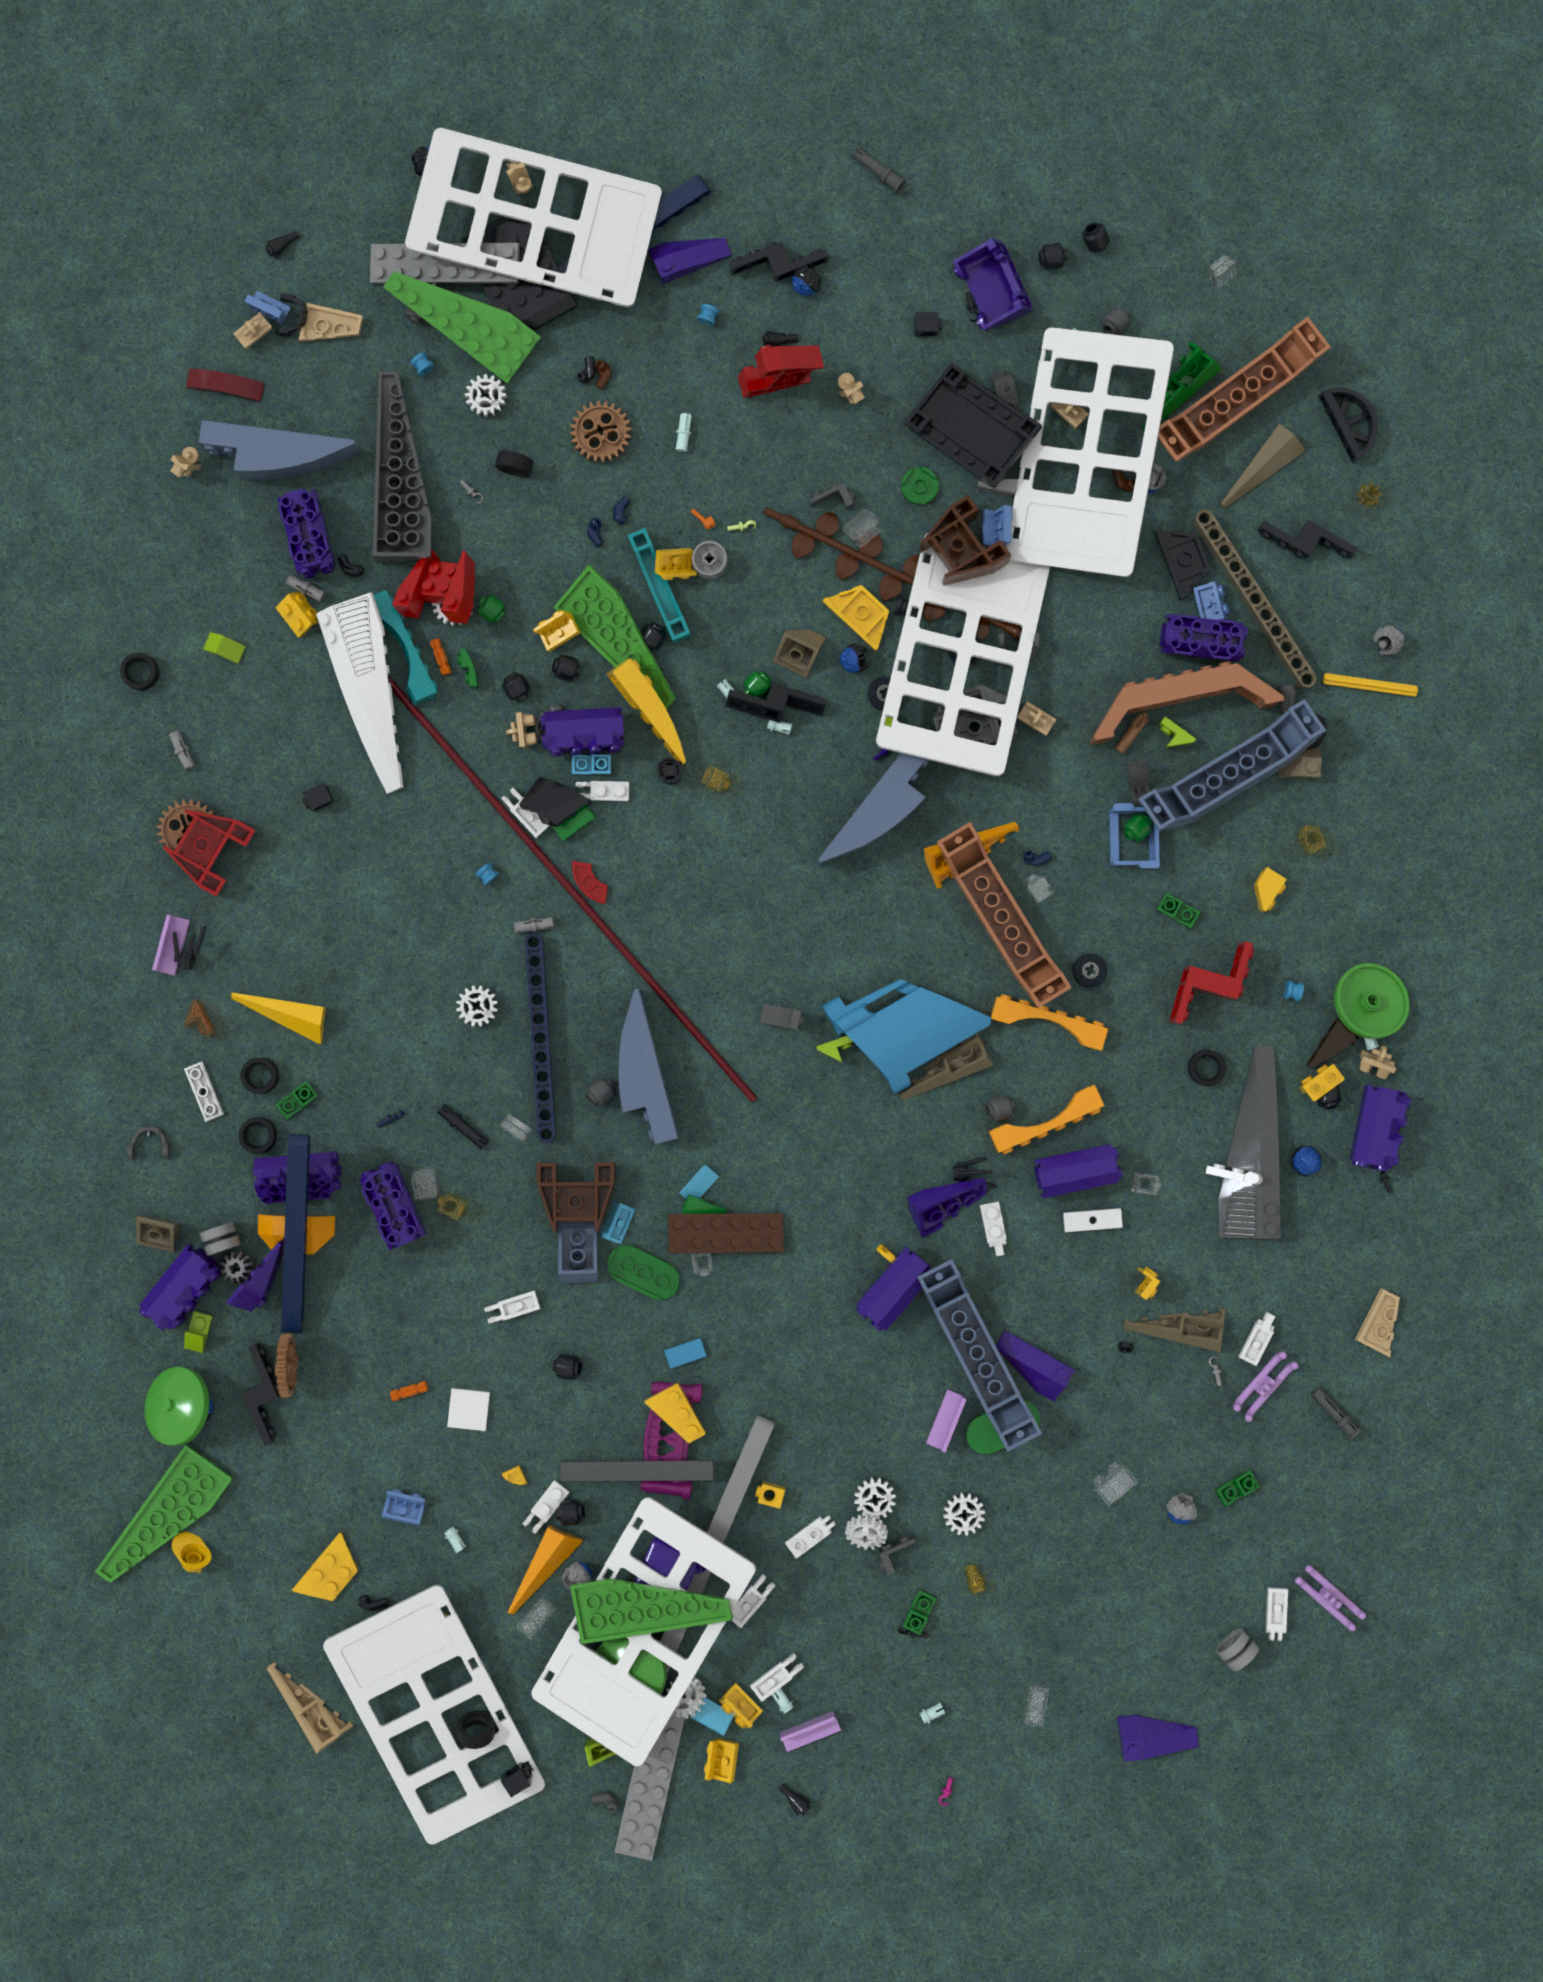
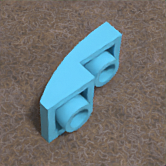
(591, 764)

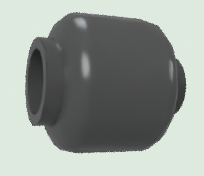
(1115, 321)
(600, 1092)
(999, 1108)

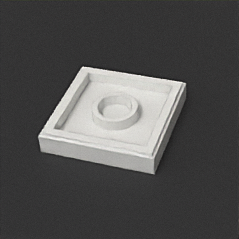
(468, 1409)

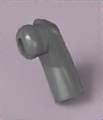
(607, 1799)

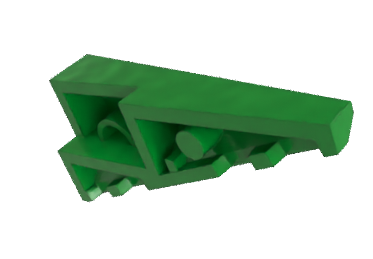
(1190, 377)

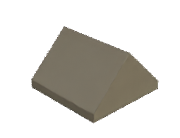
(157, 1232)

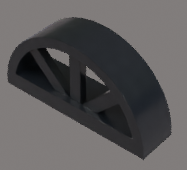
(1342, 427)

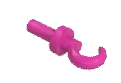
(947, 1791)

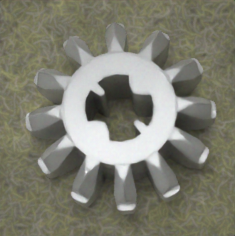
(238, 1275)

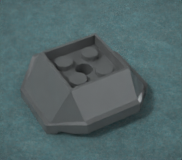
(988, 726)

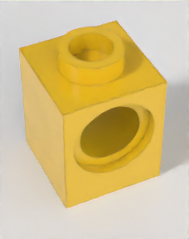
(776, 1501)

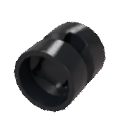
(669, 770)

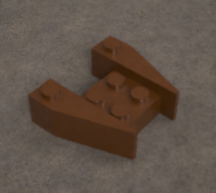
(960, 548)
(576, 1199)

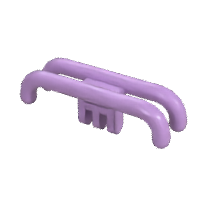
(1264, 1385)
(1330, 1598)

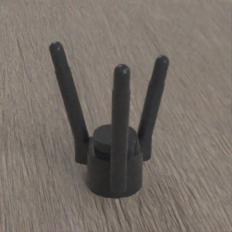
(187, 959)
(961, 1172)

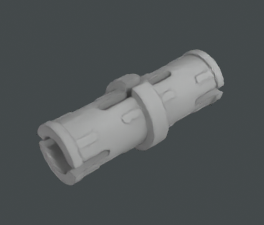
(306, 588)
(181, 750)
(534, 925)

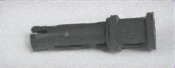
(885, 174)
(1342, 1420)

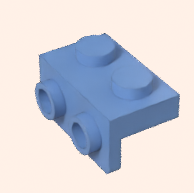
(997, 526)
(404, 1507)

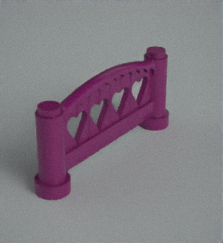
(651, 1439)

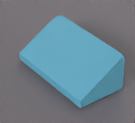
(700, 1182)
(617, 1222)
(713, 1716)

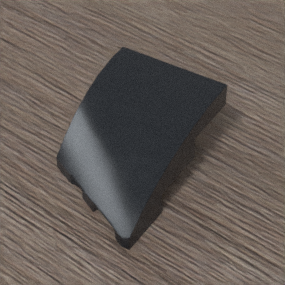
(552, 801)

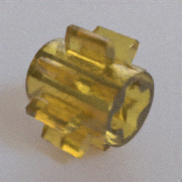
(1366, 497)

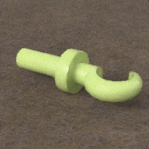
(741, 526)

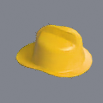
(191, 1552)

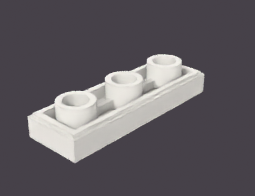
(209, 1102)
(1104, 1220)

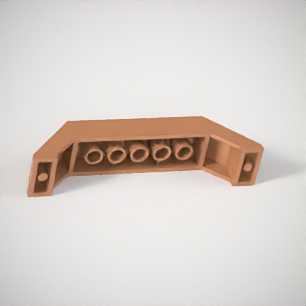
(1243, 391)
(1185, 688)
(1001, 916)

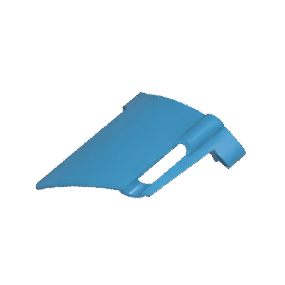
(905, 1031)

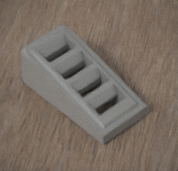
(1005, 487)

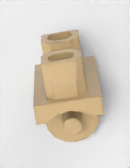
(519, 177)
(253, 330)
(851, 389)
(1072, 414)
(186, 463)
(1036, 718)
(523, 721)
(1379, 1059)

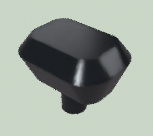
(1126, 1347)

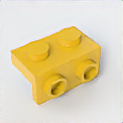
(674, 563)
(297, 613)
(557, 629)
(1323, 1082)
(1148, 1287)
(740, 1706)
(721, 1760)

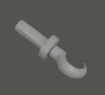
(471, 491)
(1216, 1371)

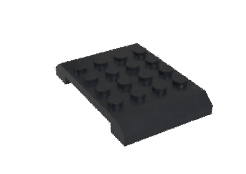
(527, 301)
(972, 426)

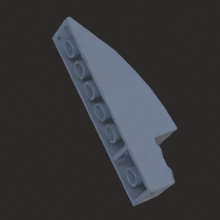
(272, 452)
(882, 809)
(641, 1075)

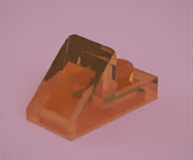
(198, 1014)

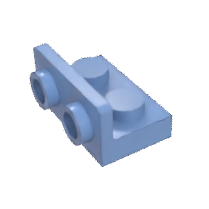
(268, 307)
(1211, 601)

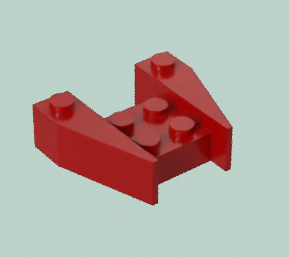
(779, 369)
(438, 583)
(202, 845)

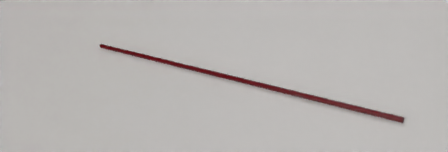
(572, 891)

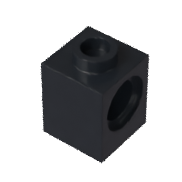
(927, 324)
(318, 797)
(516, 1779)

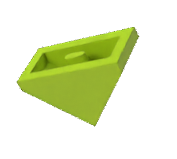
(224, 647)
(596, 1752)

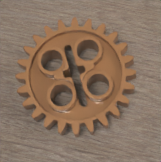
(606, 448)
(171, 837)
(286, 1365)

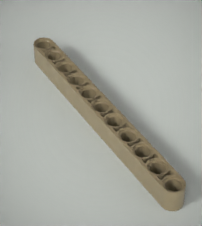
(1254, 590)

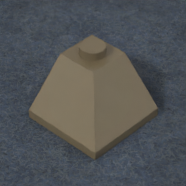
(799, 650)
(1305, 766)

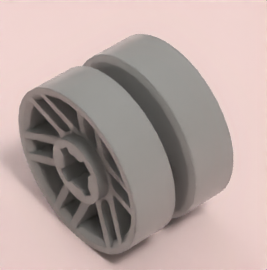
(711, 550)
(220, 1238)
(1237, 1649)

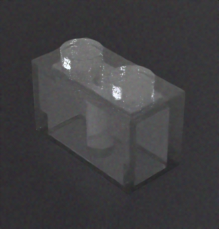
(1114, 1483)
(536, 1615)
(1035, 1703)

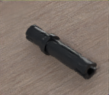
(462, 1126)

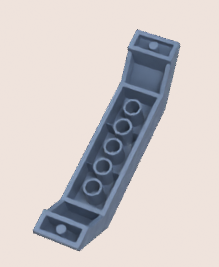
(1234, 770)
(978, 1355)

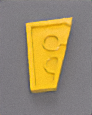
(677, 1412)

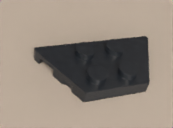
(1183, 558)

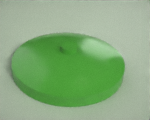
(1371, 1001)
(176, 1406)
(645, 1668)

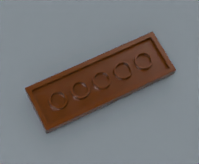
(725, 1233)

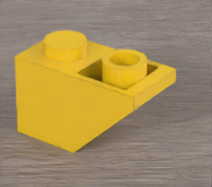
(1267, 887)

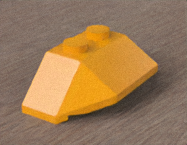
(319, 1230)

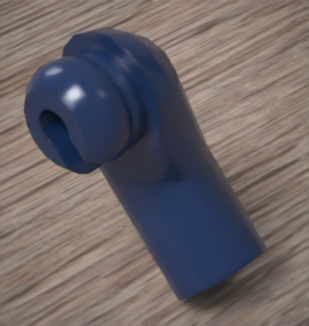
(618, 510)
(593, 531)
(1036, 860)

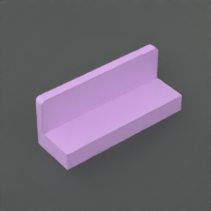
(165, 954)
(946, 1420)
(810, 1731)

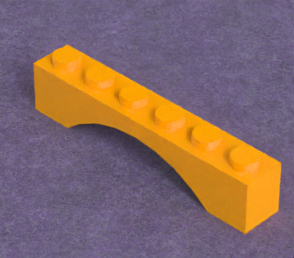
(1087, 1034)
(1082, 1103)

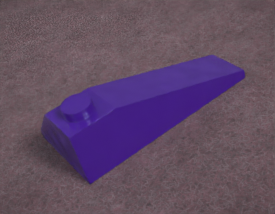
(684, 257)
(937, 1203)
(255, 1289)
(1038, 1368)
(1151, 1737)

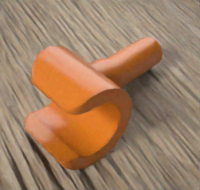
(708, 523)

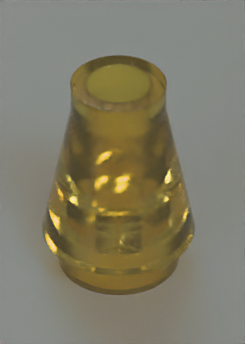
(974, 1579)

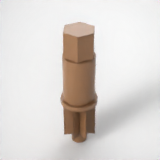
(1134, 729)

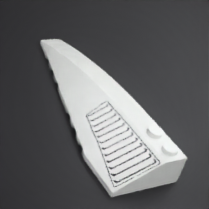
(358, 657)

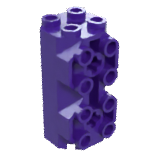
(306, 532)
(1203, 637)
(583, 730)
(1378, 1128)
(1077, 1170)
(272, 1177)
(392, 1205)
(180, 1287)
(893, 1290)

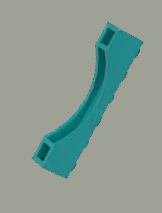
(659, 587)
(419, 684)

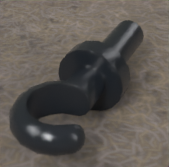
(970, 306)
(1385, 1180)
(900, 1630)

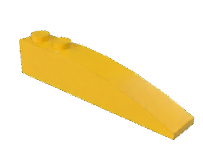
(642, 696)

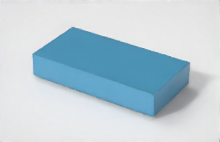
(685, 1353)

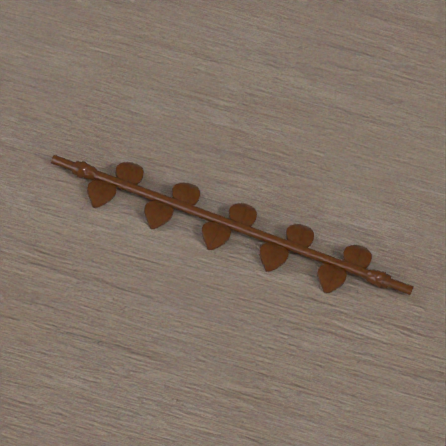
(847, 565)

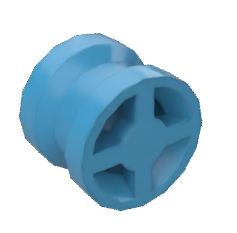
(708, 314)
(422, 363)
(487, 874)
(1293, 990)

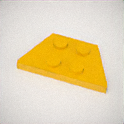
(861, 613)
(329, 1572)

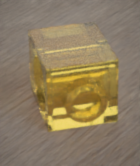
(715, 779)
(1319, 839)
(460, 1206)

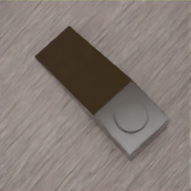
(1335, 1040)

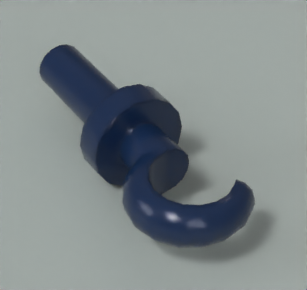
(390, 1118)

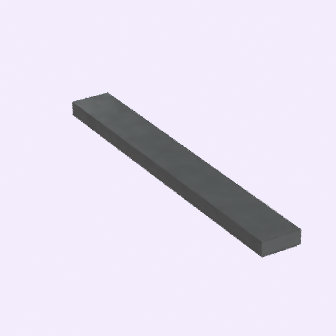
(637, 1470)

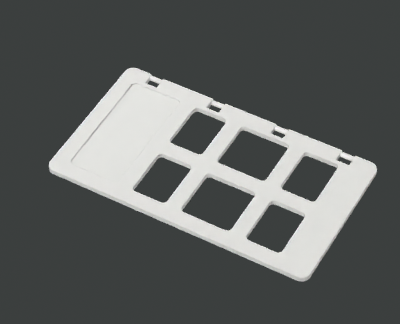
(608, 236)
(1078, 528)
(1008, 595)
(399, 1648)
(603, 1695)

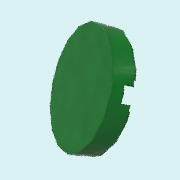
(924, 490)

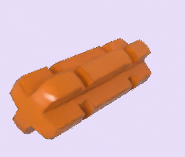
(440, 657)
(408, 1391)

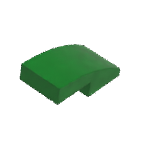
(467, 664)
(572, 825)
(1178, 911)
(296, 1100)
(697, 1205)
(1236, 1488)
(919, 1611)

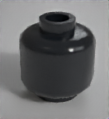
(1096, 237)
(1052, 256)
(653, 635)
(565, 668)
(516, 686)
(1330, 1099)
(567, 1367)
(570, 1512)

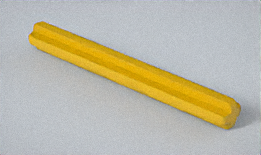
(1370, 685)

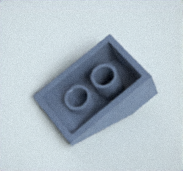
(577, 1252)

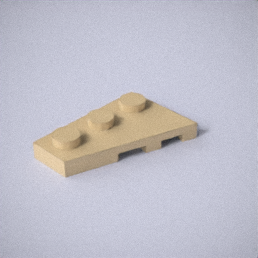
(329, 324)
(1379, 1323)

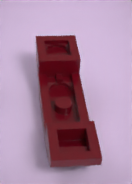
(225, 383)

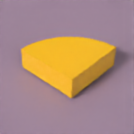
(886, 1253)
(515, 1476)

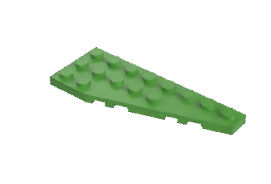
(481, 330)
(610, 627)
(177, 1501)
(625, 1609)

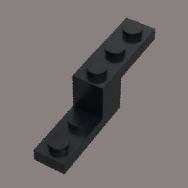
(777, 260)
(1307, 540)
(777, 700)
(262, 1393)

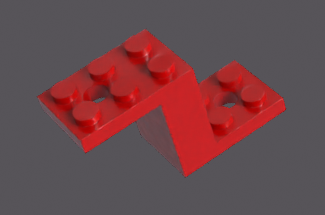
(1212, 983)

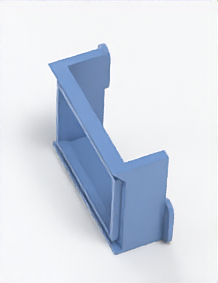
(1128, 808)

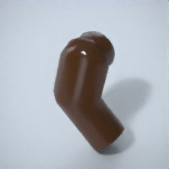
(604, 372)
(1122, 483)

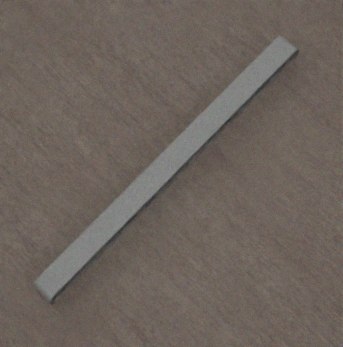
(728, 1508)

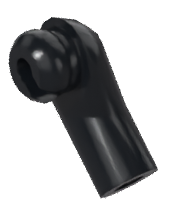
(589, 372)
(350, 569)
(370, 1605)

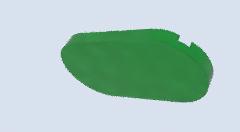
(643, 1272)
(982, 1435)

